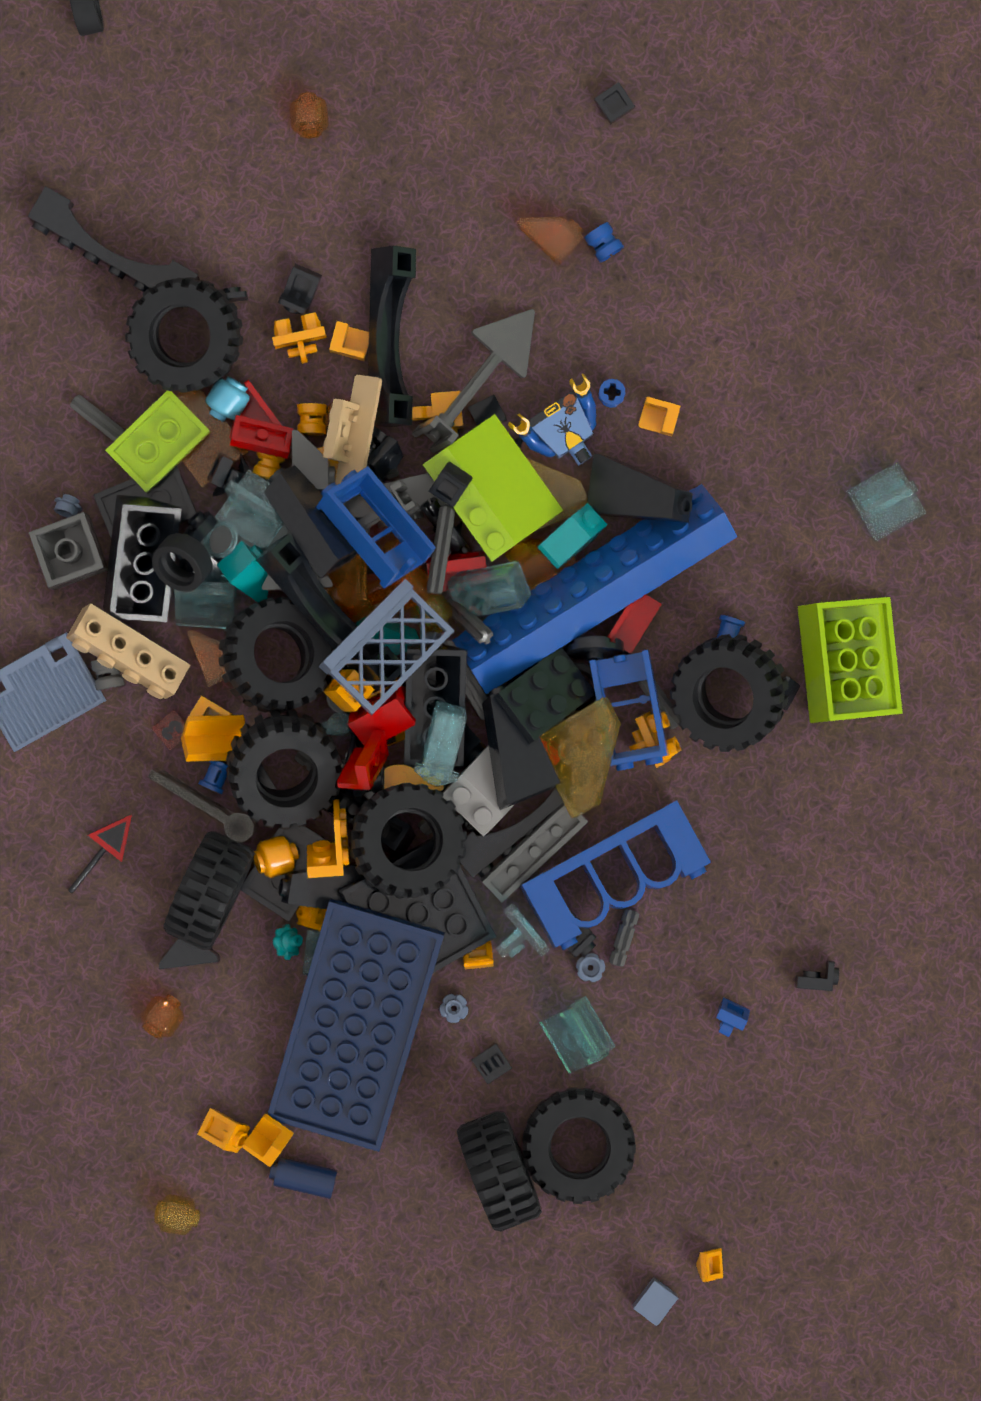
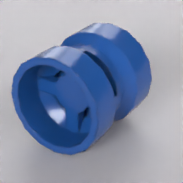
(604, 242)

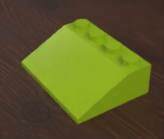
(506, 493)
(849, 659)

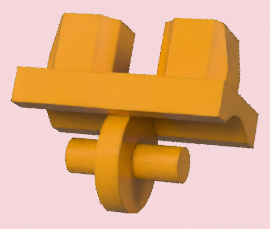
(285, 337)
(647, 736)

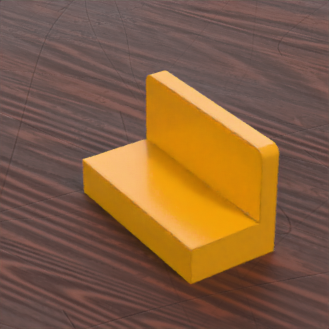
(210, 736)

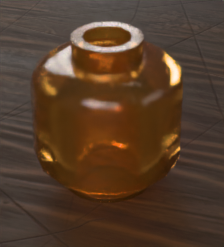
(309, 115)
(162, 1016)

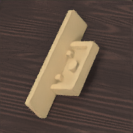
(353, 426)

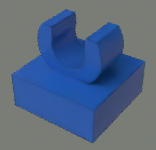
(732, 1016)

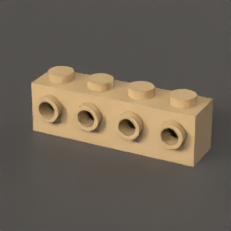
(128, 652)

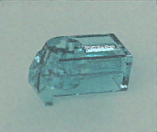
(490, 589)
(442, 745)

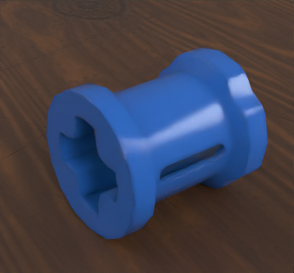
(619, 388)
(729, 626)
(218, 770)

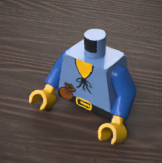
(562, 425)

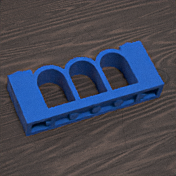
(678, 839)

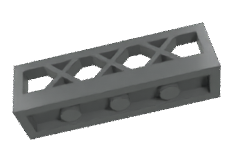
(532, 852)

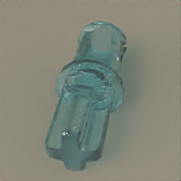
(337, 724)

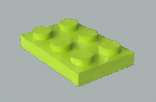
(158, 441)

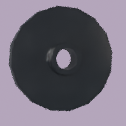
(594, 648)

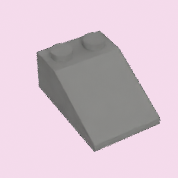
(476, 794)

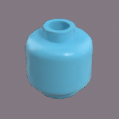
(227, 399)

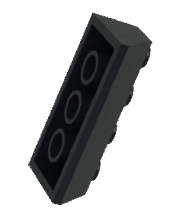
(132, 585)
(437, 679)

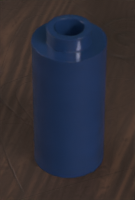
(303, 1177)

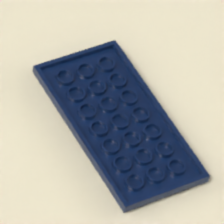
(355, 1024)

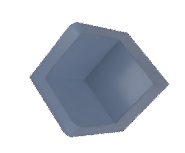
(655, 1301)

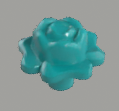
(287, 941)

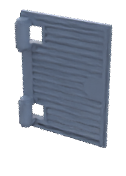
(44, 692)

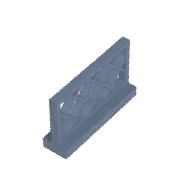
(368, 628)

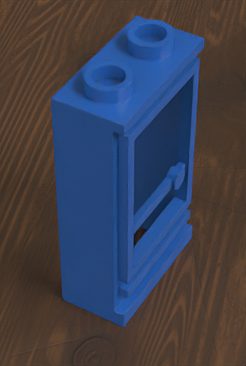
(397, 562)
(625, 670)

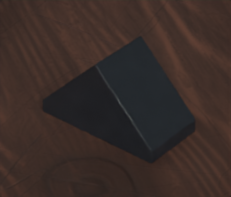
(185, 954)

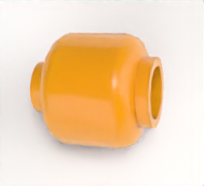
(275, 856)

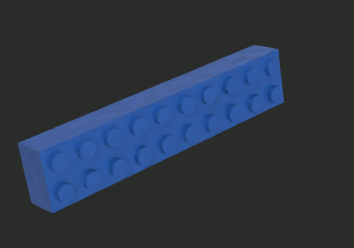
(595, 590)

